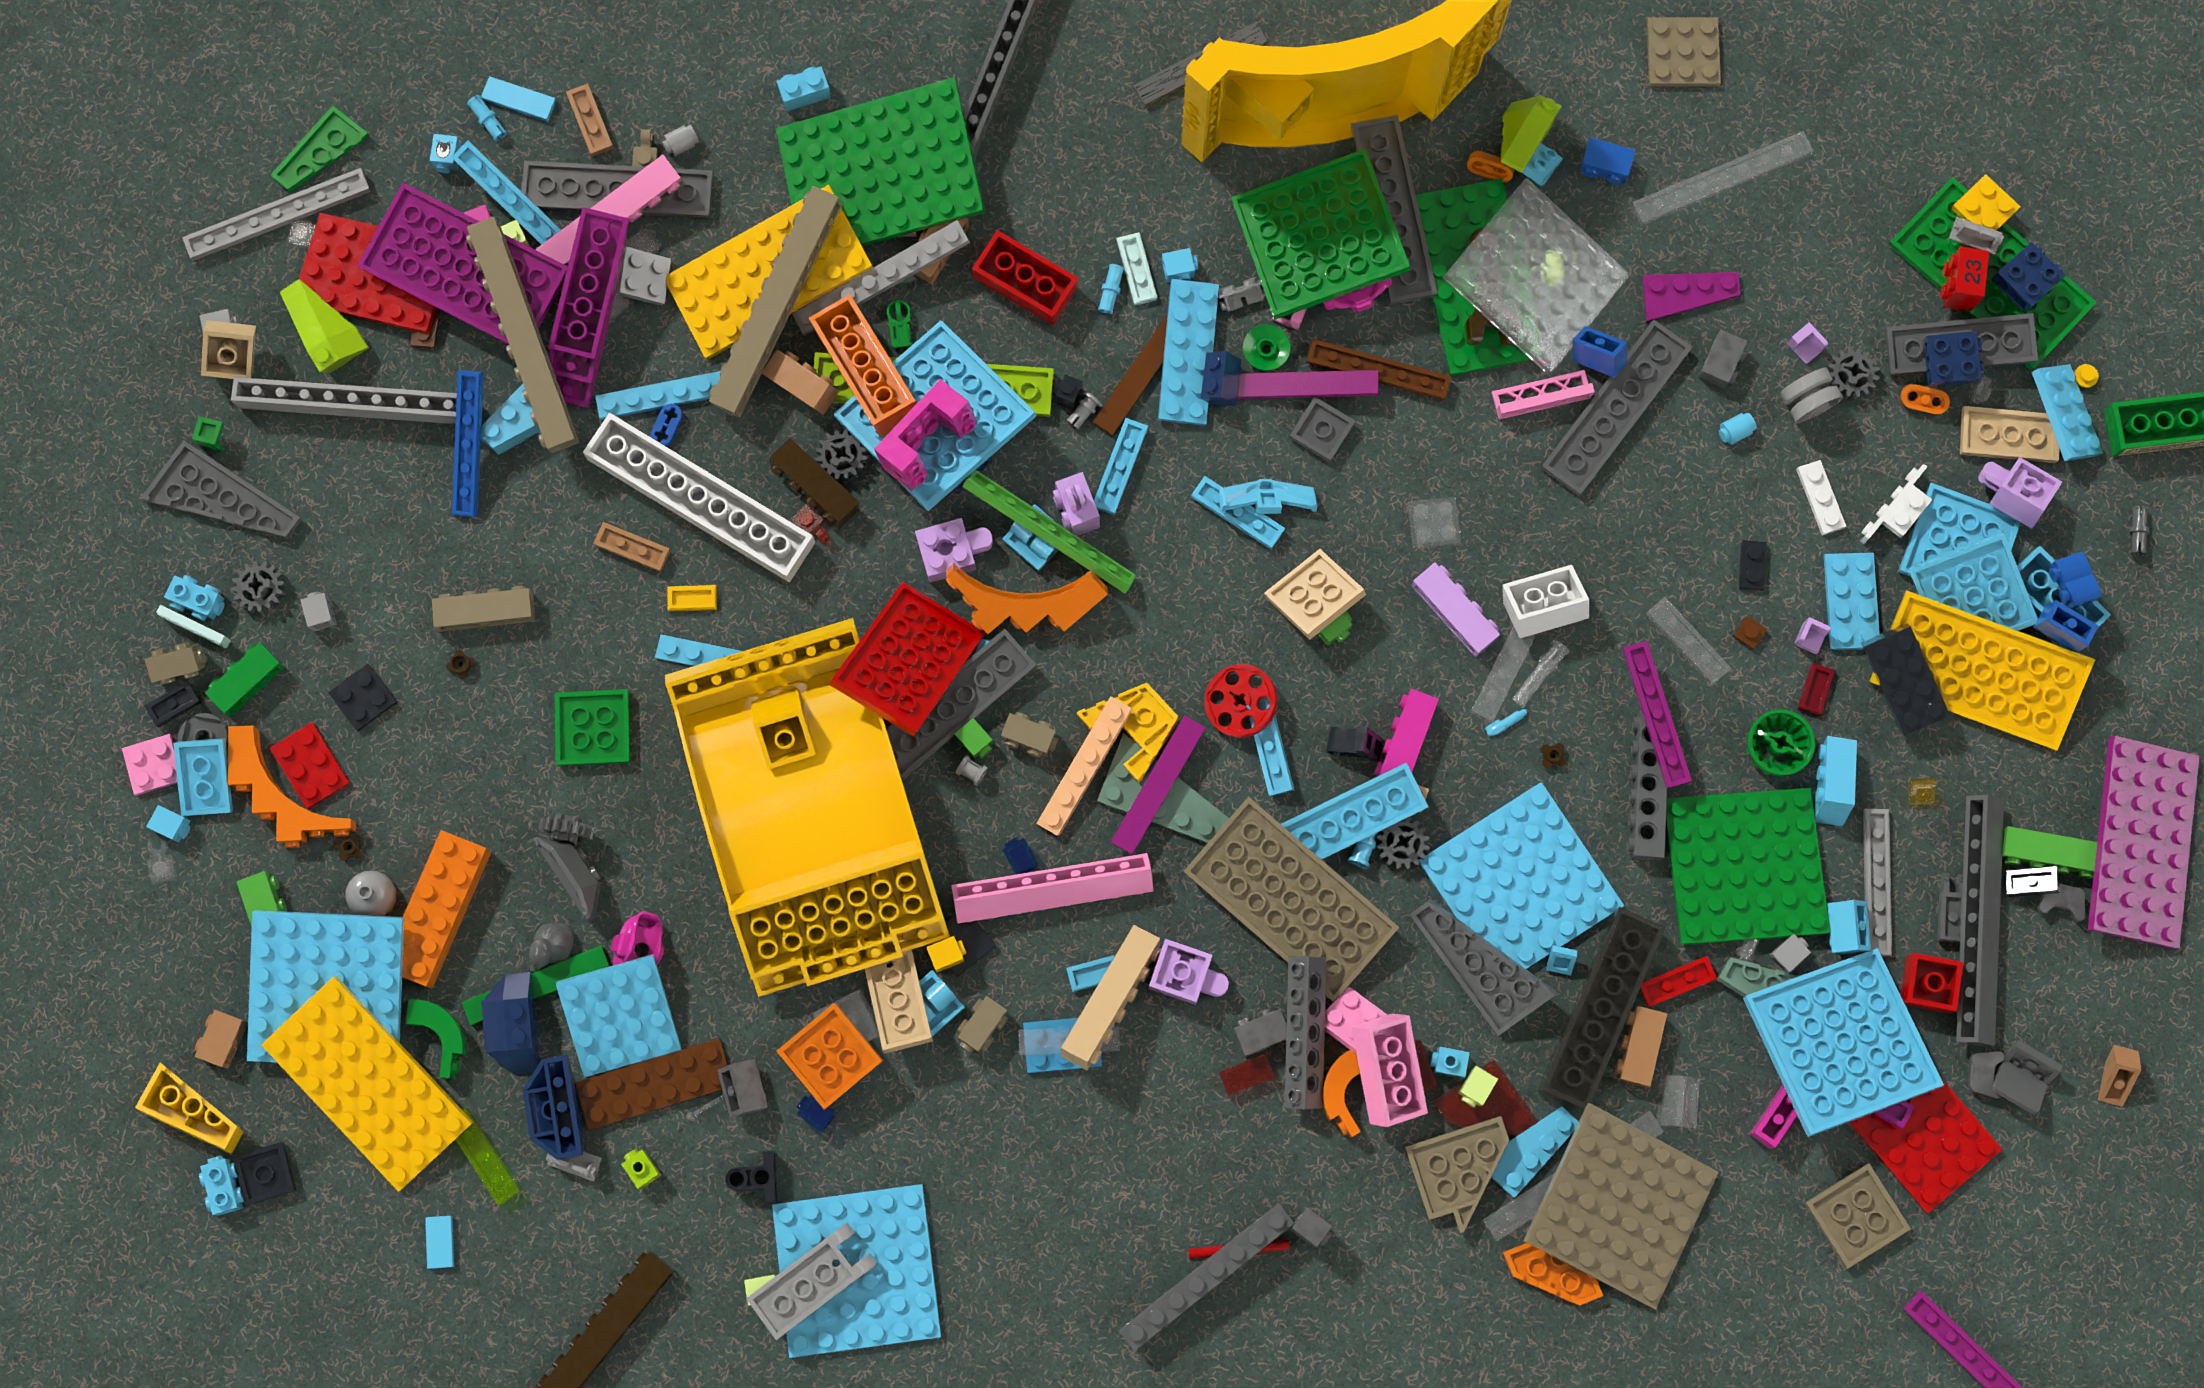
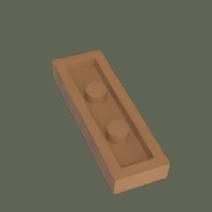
(589, 120)
(632, 547)

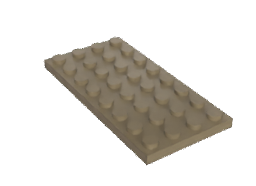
(1290, 896)

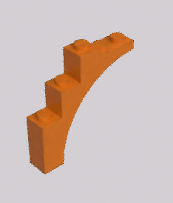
(1027, 609)
(249, 771)

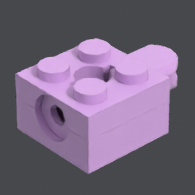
(2020, 492)
(1077, 504)
(951, 544)
(1185, 973)

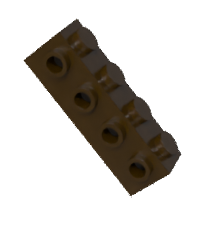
(813, 483)

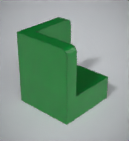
(208, 433)

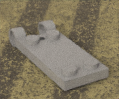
(807, 1284)

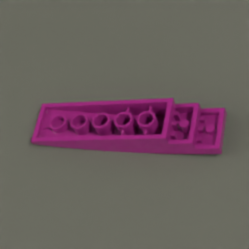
(587, 303)

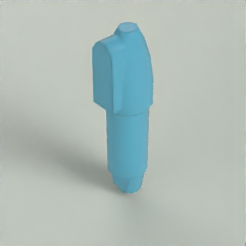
(1500, 726)

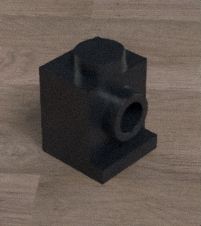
(1067, 392)

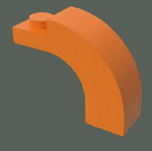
(1334, 1088)

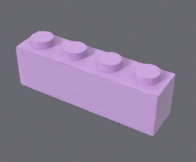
(1456, 609)

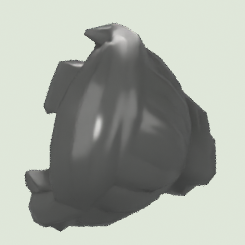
(550, 945)

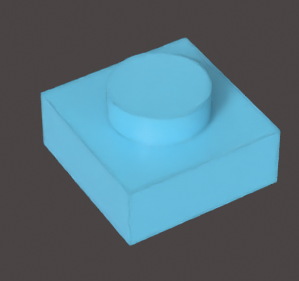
(1561, 960)

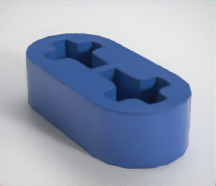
(672, 427)

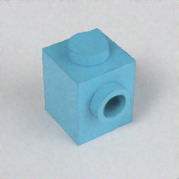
(1179, 265)
(1450, 1062)

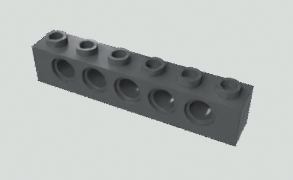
(1638, 846)
(1305, 1032)

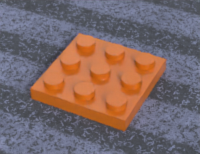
(829, 1055)

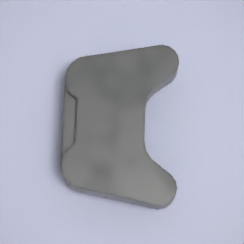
(2069, 898)
(1982, 1072)

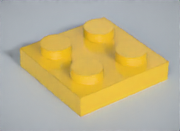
(1986, 204)

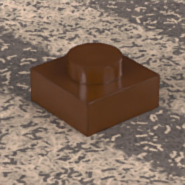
(1749, 632)

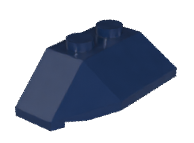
(511, 1023)
(554, 1108)

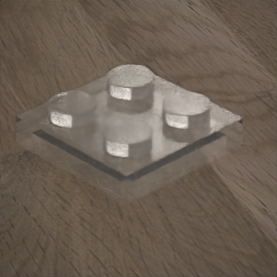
(1434, 523)

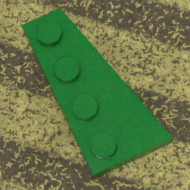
(322, 146)

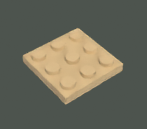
(1315, 594)

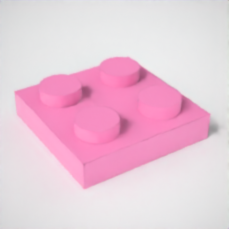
(151, 764)
(1349, 1011)

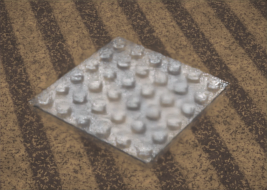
(1536, 276)

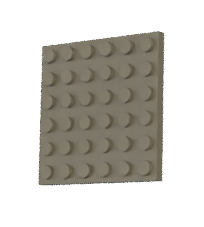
(1621, 1206)

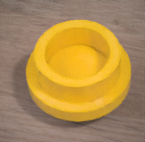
(2086, 376)

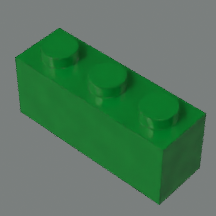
(244, 679)

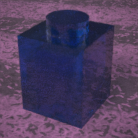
(1019, 856)
(814, 1113)

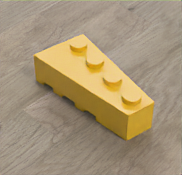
(182, 1108)

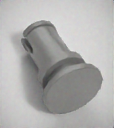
(1084, 409)

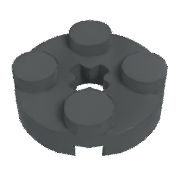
(203, 723)

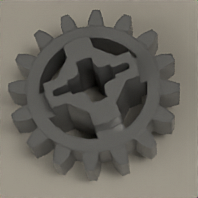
(1862, 368)
(849, 461)
(250, 580)
(566, 828)
(1409, 851)

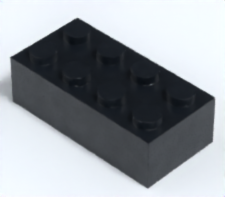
(1905, 679)

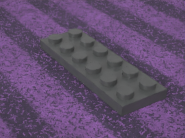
(2003, 339)

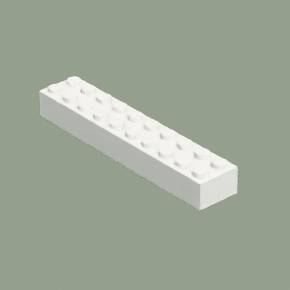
(699, 497)

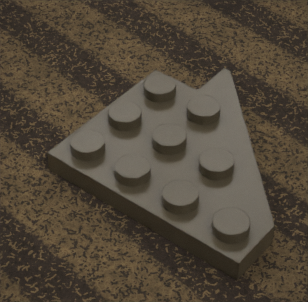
(1457, 1168)

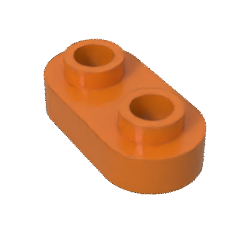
(1489, 166)
(1924, 399)

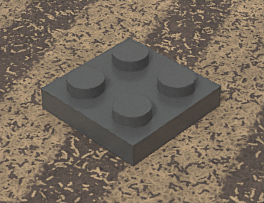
(1322, 429)

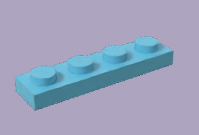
(1120, 466)
(1245, 518)
(1272, 755)

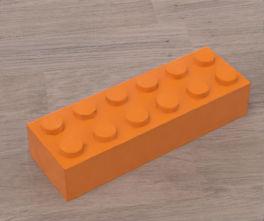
(863, 364)
(440, 905)

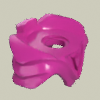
(1359, 299)
(638, 929)

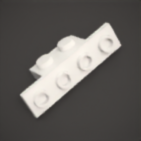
(1903, 510)

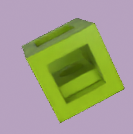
(647, 1174)

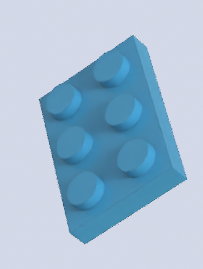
(1051, 1062)

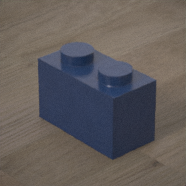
(1221, 379)

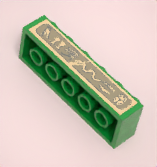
(2155, 424)

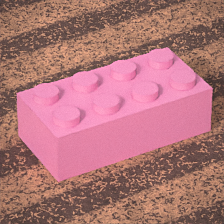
(1389, 1070)

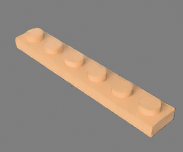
(1084, 766)

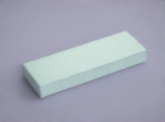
(1136, 269)
(193, 626)

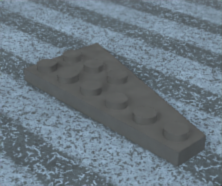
(210, 490)
(1490, 978)

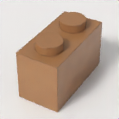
(220, 1039)

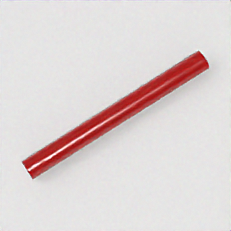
(1209, 1251)

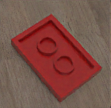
(310, 765)

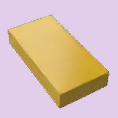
(692, 598)

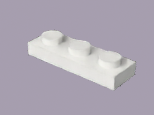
(1821, 497)

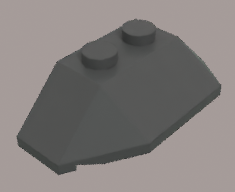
(573, 873)

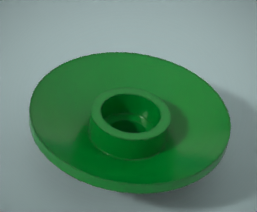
(1267, 336)

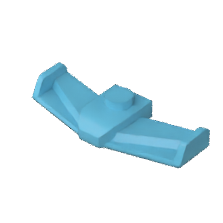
(1267, 496)

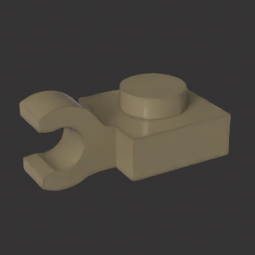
(646, 153)

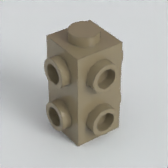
(184, 660)
(1035, 737)
(978, 1030)

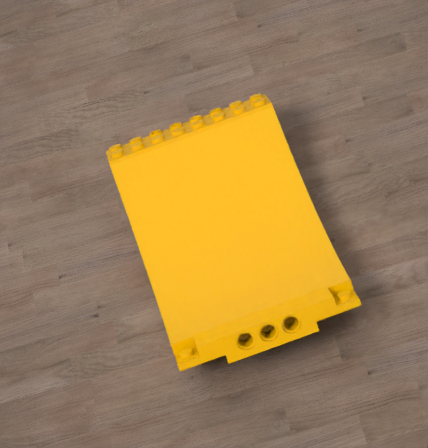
(1317, 91)
(804, 812)

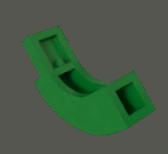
(452, 1036)

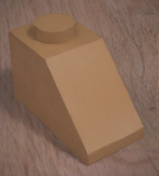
(2119, 1075)

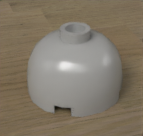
(370, 894)

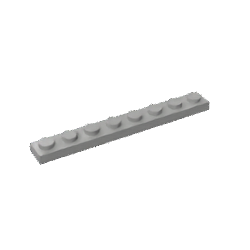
(276, 214)
(889, 272)

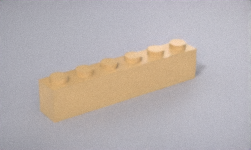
(1111, 997)

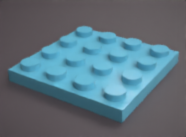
(1952, 523)
(1978, 581)
(618, 1015)

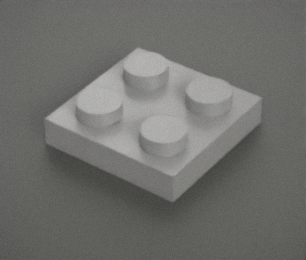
(643, 276)

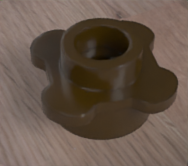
(458, 657)
(1548, 761)
(343, 844)

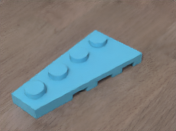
(1532, 1149)

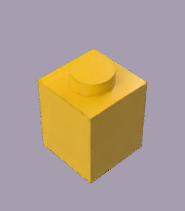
(946, 953)

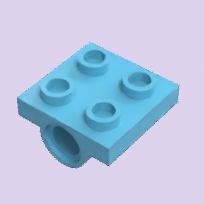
(1542, 165)
(1029, 546)
(939, 1002)

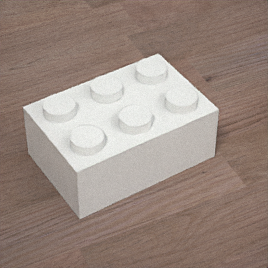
(1545, 601)

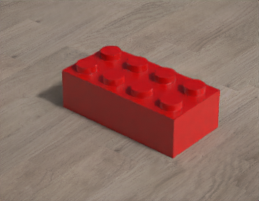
(1025, 277)

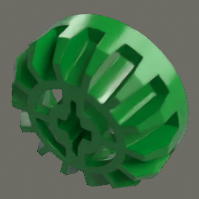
(1793, 728)

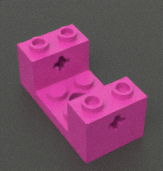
(899, 447)

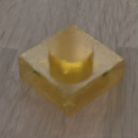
(1921, 791)

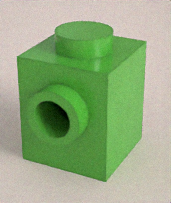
(1337, 629)

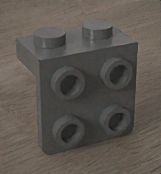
(2025, 1076)

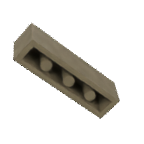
(483, 609)

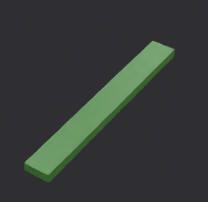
(1049, 531)

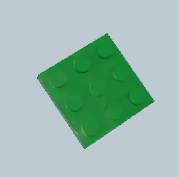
(592, 727)

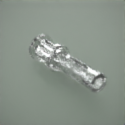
(1547, 664)

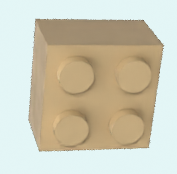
(228, 350)

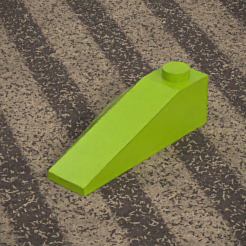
(1525, 128)
(324, 332)

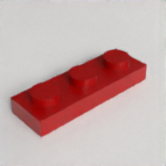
(1677, 981)

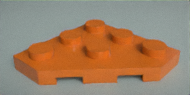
(1551, 1274)

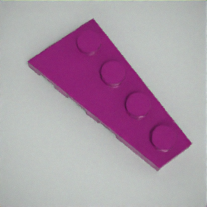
(1678, 293)

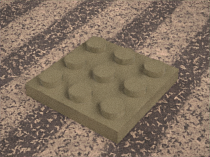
(1683, 51)
(1857, 1216)

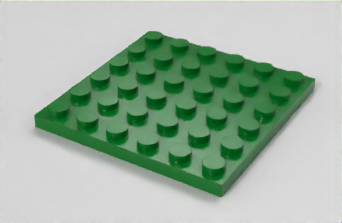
(1320, 234)
(1746, 866)

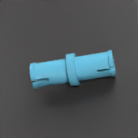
(487, 118)
(1111, 288)

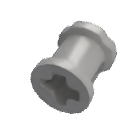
(971, 770)

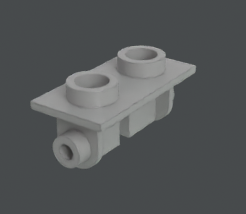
(1976, 235)
(1232, 296)
(583, 1165)

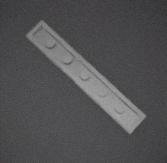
(1878, 878)

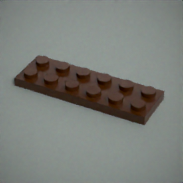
(651, 1084)

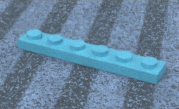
(505, 192)
(656, 395)
(689, 651)

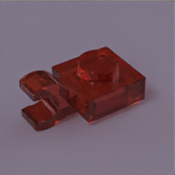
(811, 522)

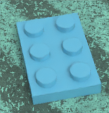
(203, 777)

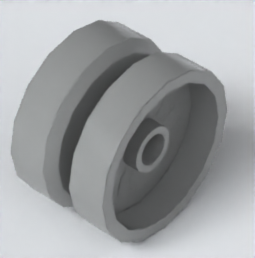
(1811, 395)

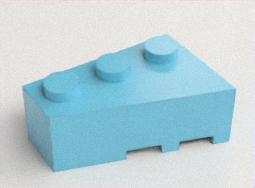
(509, 424)
(1835, 780)

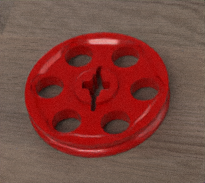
(1240, 712)

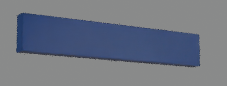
(467, 443)

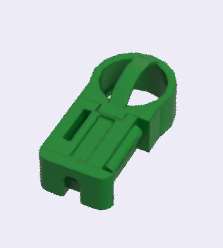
(899, 328)

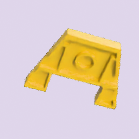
(1147, 725)

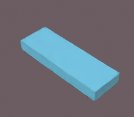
(518, 99)

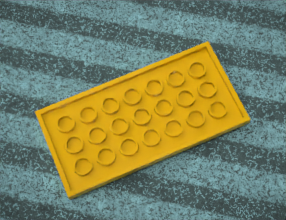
(723, 283)
(1996, 670)
(367, 1083)

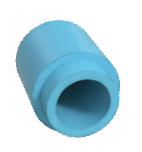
(1737, 428)

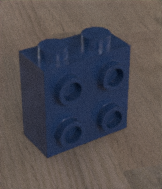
(2028, 277)
(1953, 359)

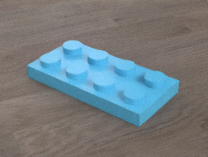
(2067, 412)
(1851, 599)

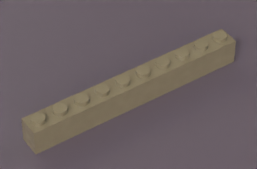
(775, 301)
(522, 334)

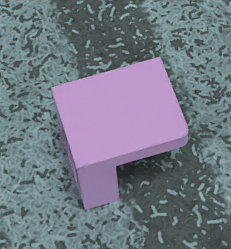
(1807, 343)
(1812, 635)

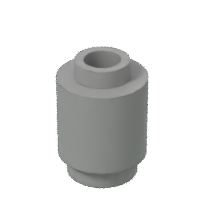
(680, 140)

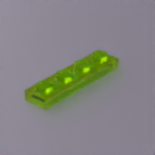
(487, 1162)

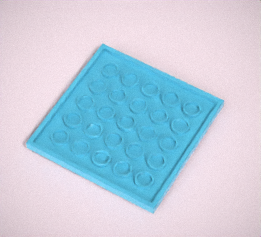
(946, 456)
(1522, 879)
(302, 951)
(1842, 1042)
(888, 1302)

